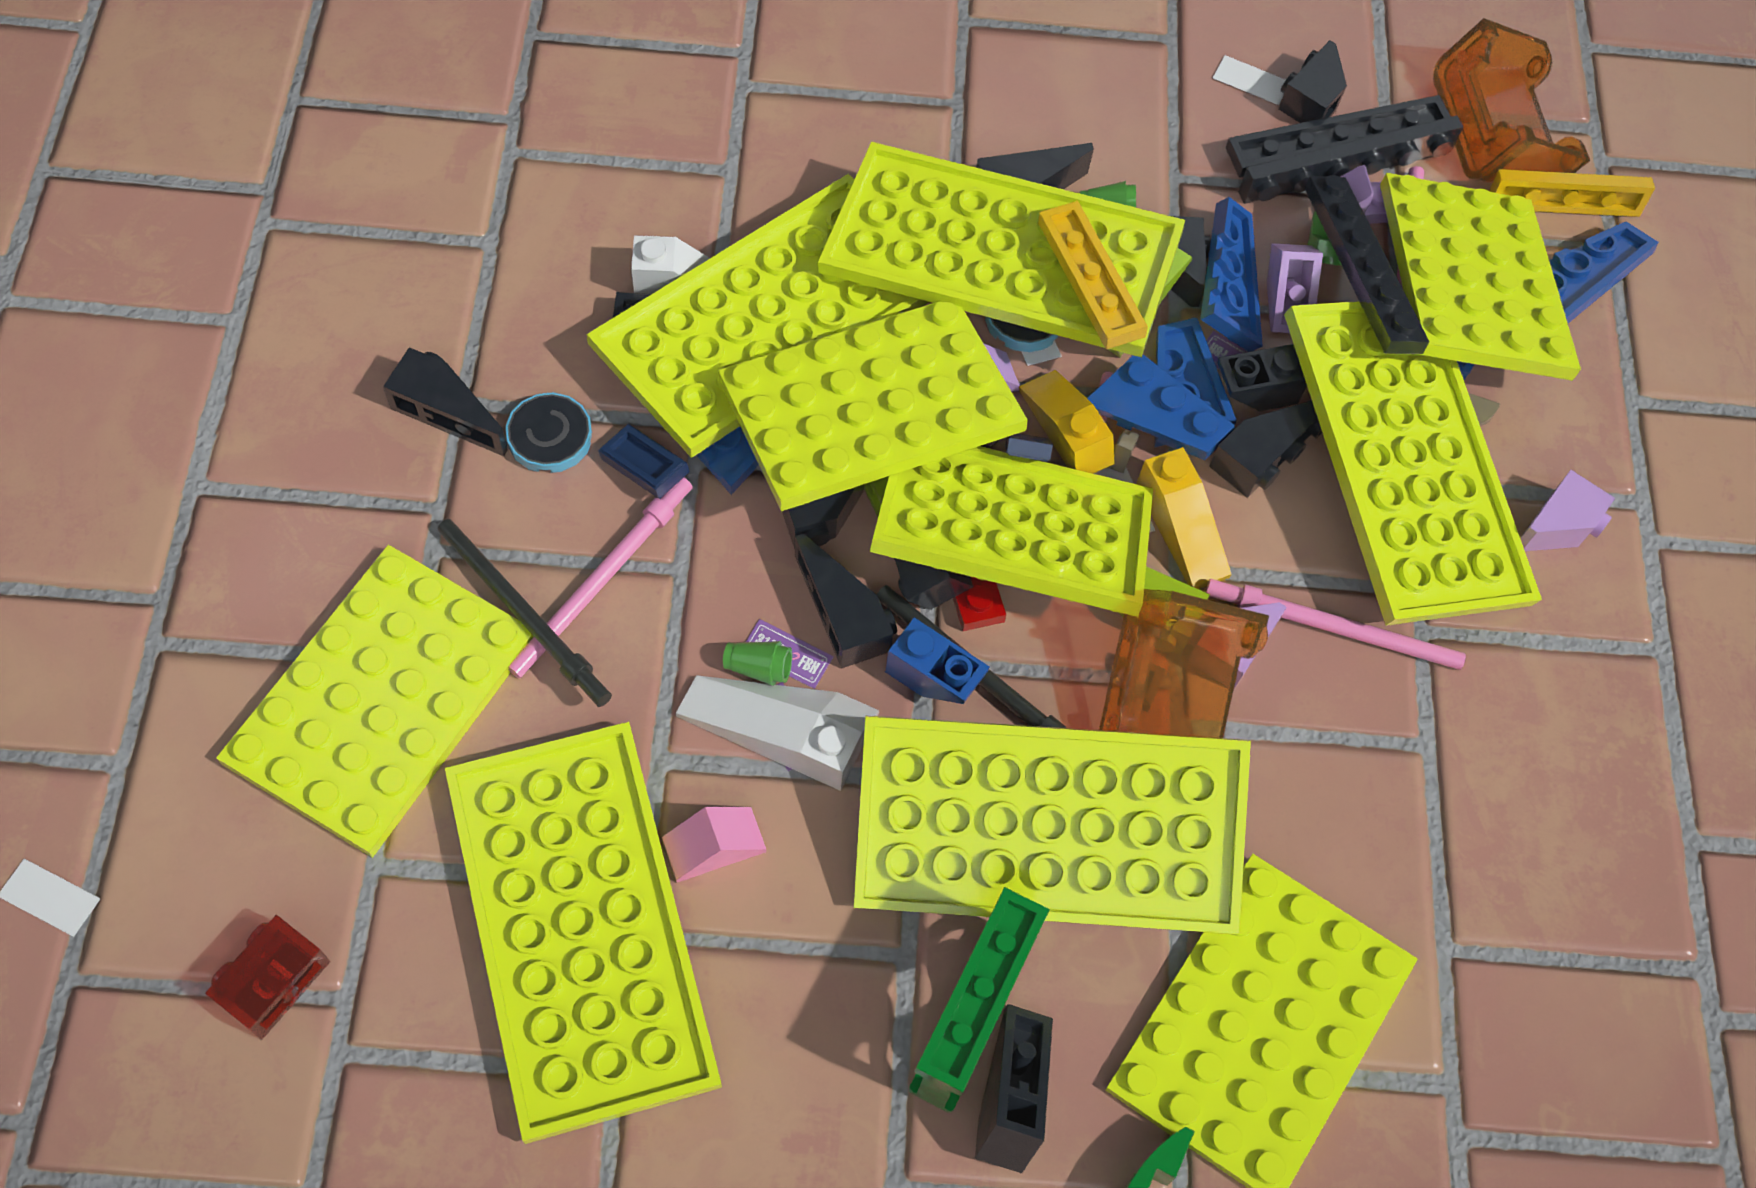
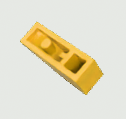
(1070, 422)
(1185, 517)

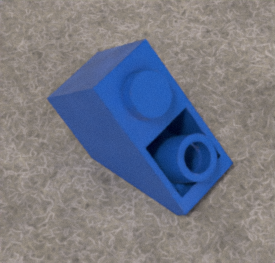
(934, 665)

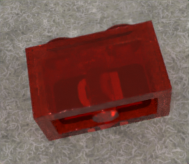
(267, 976)

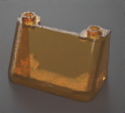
(1491, 87)
(1179, 665)

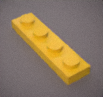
(1577, 191)
(1092, 275)

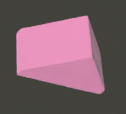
(712, 841)

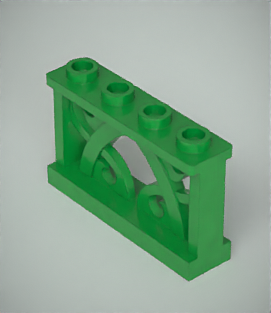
(977, 1000)

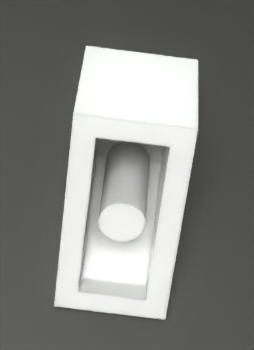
(661, 261)

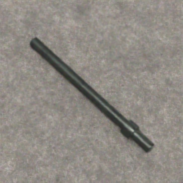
(573, 666)
(990, 681)

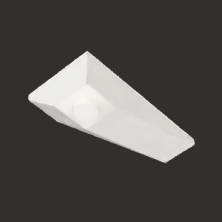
(791, 725)

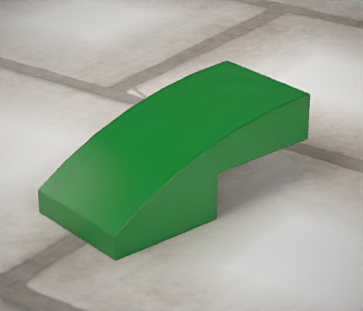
(1164, 1161)

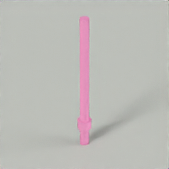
(655, 515)
(1253, 596)

